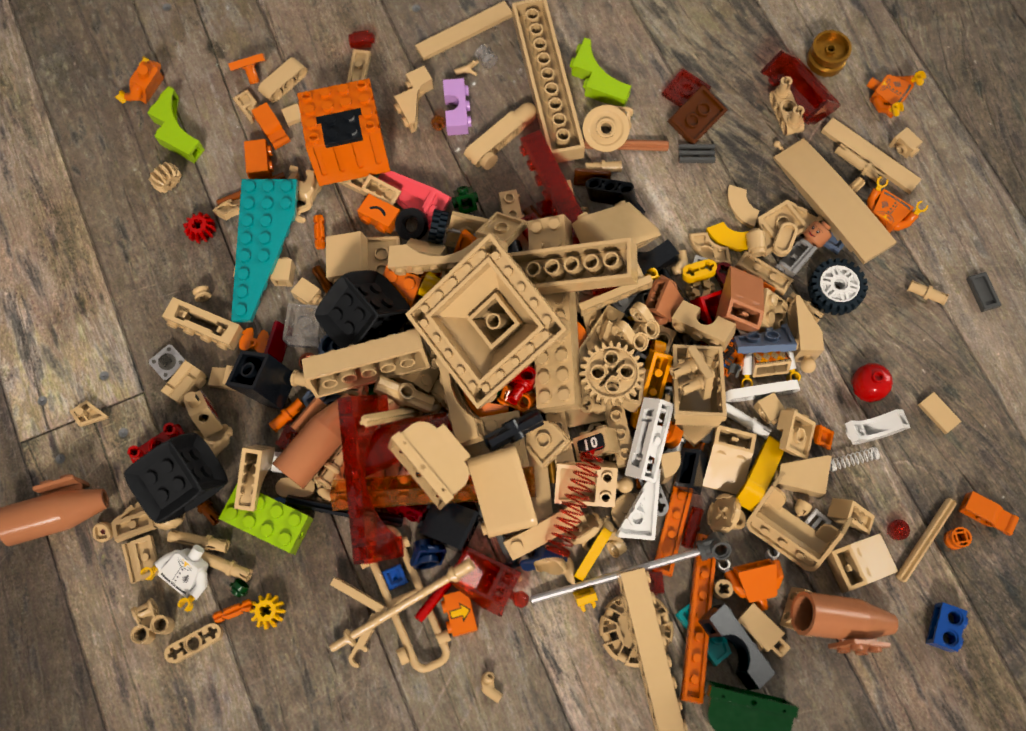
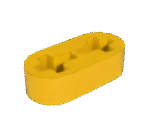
(699, 271)

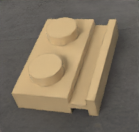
(138, 555)

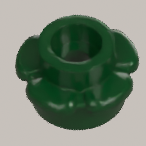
(239, 588)

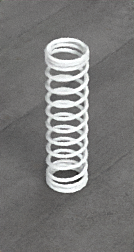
(873, 456)

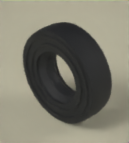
(400, 224)

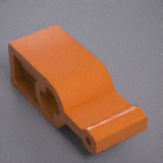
(270, 125)
(988, 513)

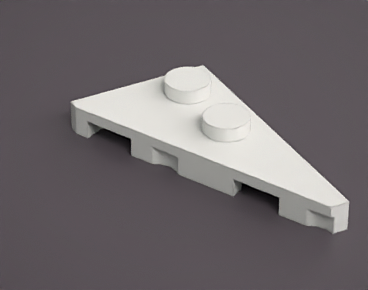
(642, 516)

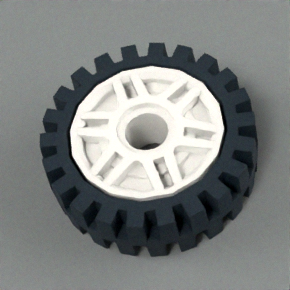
(844, 275)

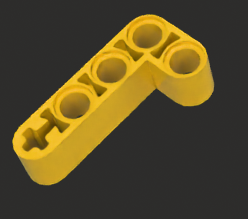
(760, 474)

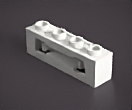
(649, 439)

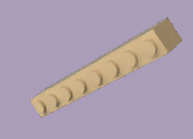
(650, 650)

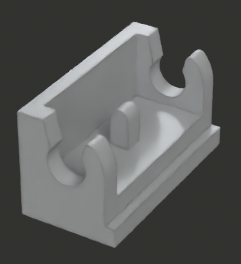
(796, 259)

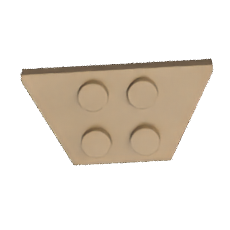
(784, 212)

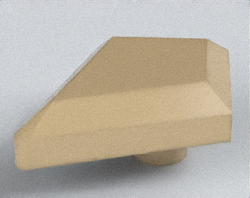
(87, 414)

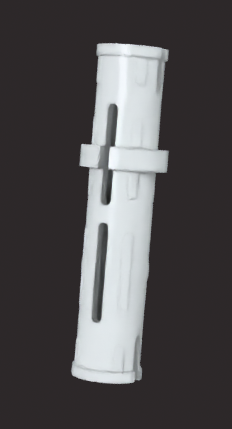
(747, 421)

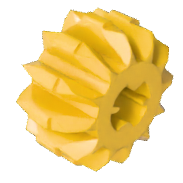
(267, 602)

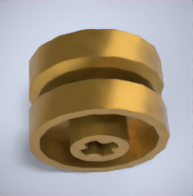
(829, 53)

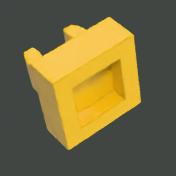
(584, 597)

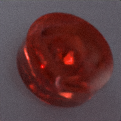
(898, 530)

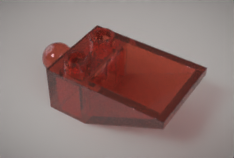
(488, 579)

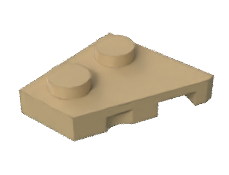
(131, 523)

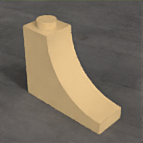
(254, 465)

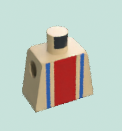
(199, 404)

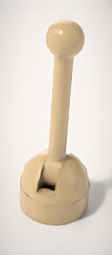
(802, 508)

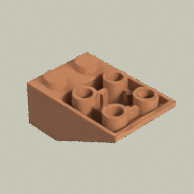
(742, 300)

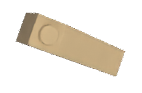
(536, 536)

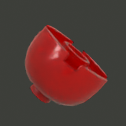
(872, 382)

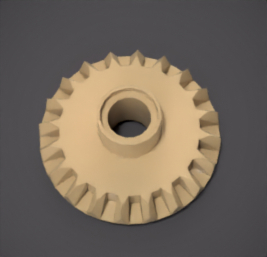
(606, 116)

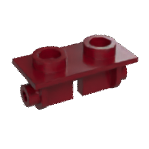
(412, 513)

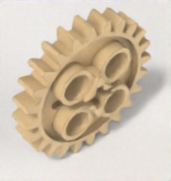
(625, 384)

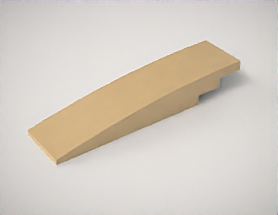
(834, 201)

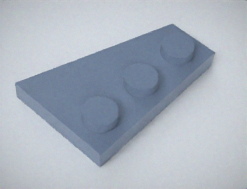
(765, 342)

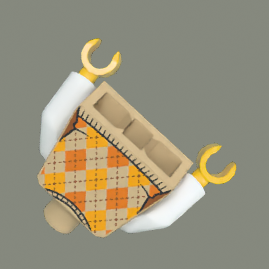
(769, 364)

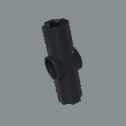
(513, 430)

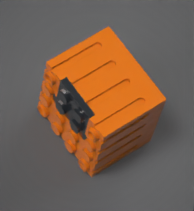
(343, 132)

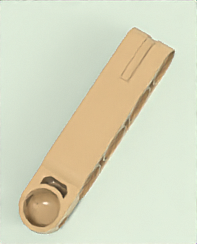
(501, 133)

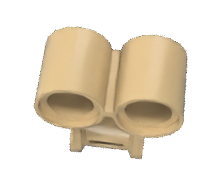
(148, 618)

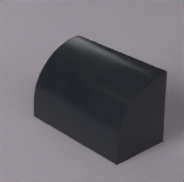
(691, 471)

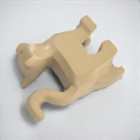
(306, 190)

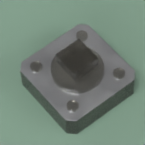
(166, 362)

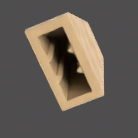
(805, 476)

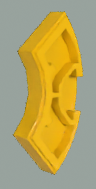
(727, 237)

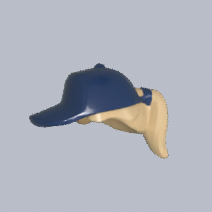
(552, 563)

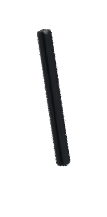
(326, 507)

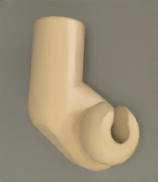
(683, 261)

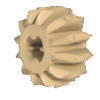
(165, 177)

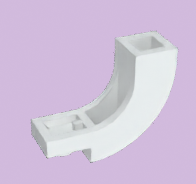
(877, 427)

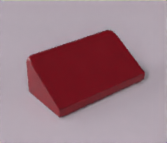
(276, 346)

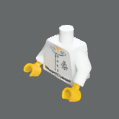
(184, 572)

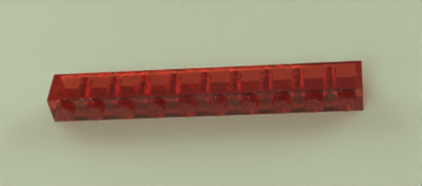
(553, 183)

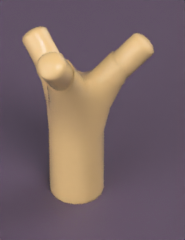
(467, 68)

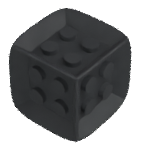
(361, 309)
(175, 477)

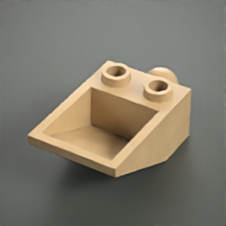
(806, 334)
(602, 486)

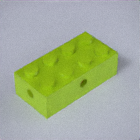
(270, 522)

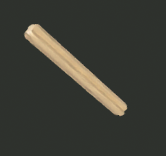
(388, 416)
(926, 540)

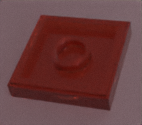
(683, 88)

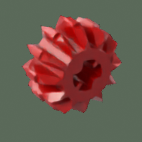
(199, 227)

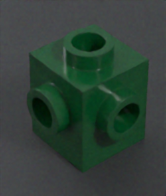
(467, 205)

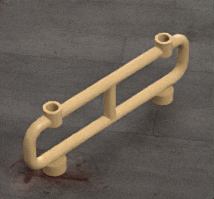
(406, 653)

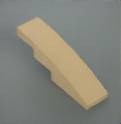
(374, 187)

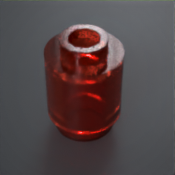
(361, 39)

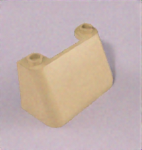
(616, 223)
(501, 492)

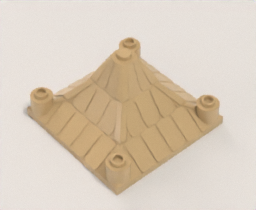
(486, 321)

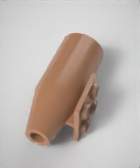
(314, 444)
(58, 509)
(843, 618)

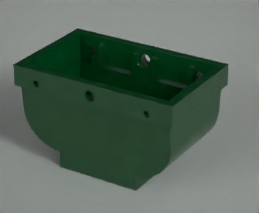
(732, 710)

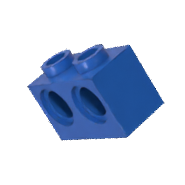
(940, 624)

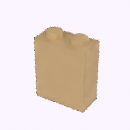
(345, 254)

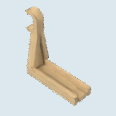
(367, 600)

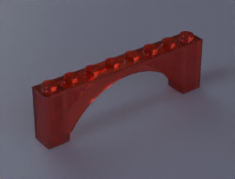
(369, 535)

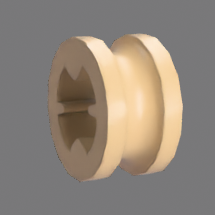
(201, 293)

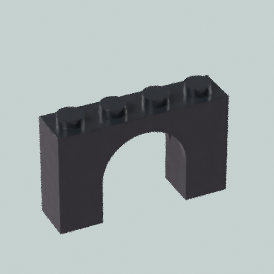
(659, 257)

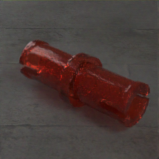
(692, 527)

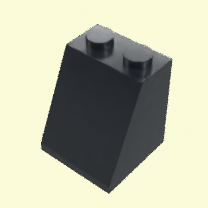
(261, 378)
(450, 526)

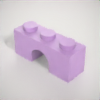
(457, 119)

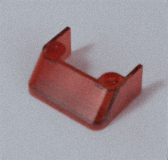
(805, 86)

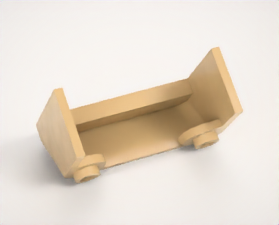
(790, 534)

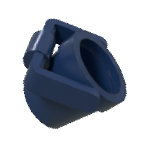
(425, 554)

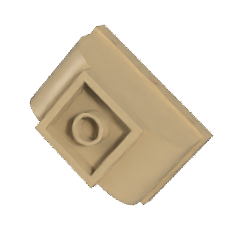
(691, 409)
(435, 456)

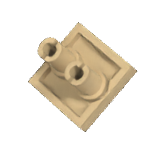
(700, 374)

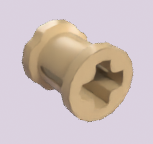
(728, 589)

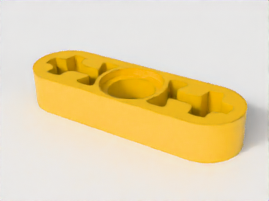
(593, 554)

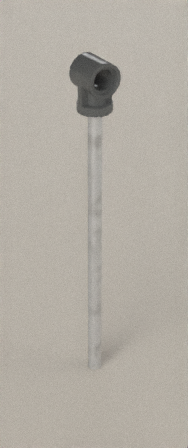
(705, 549)

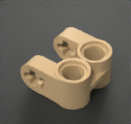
(643, 329)

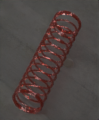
(557, 550)

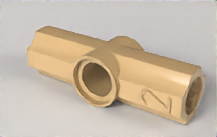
(394, 390)

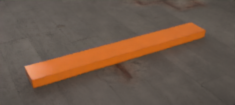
(674, 523)
(697, 639)

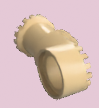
(613, 540)

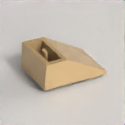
(729, 459)
(861, 563)

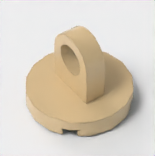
(725, 514)
(587, 530)

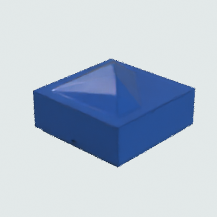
(394, 577)

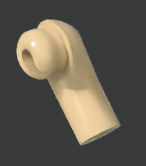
(488, 687)

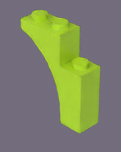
(597, 83)
(170, 133)

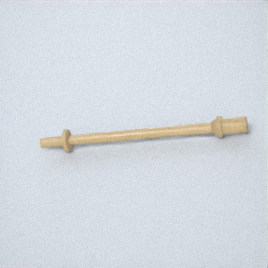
(453, 575)

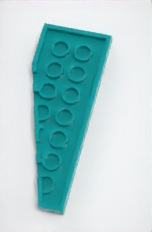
(263, 225)

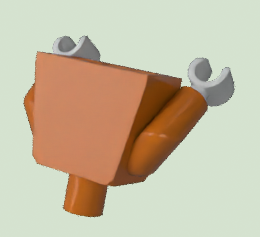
(756, 580)

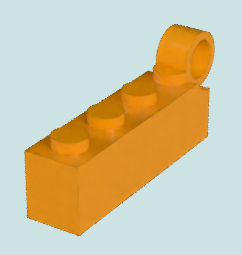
(656, 375)

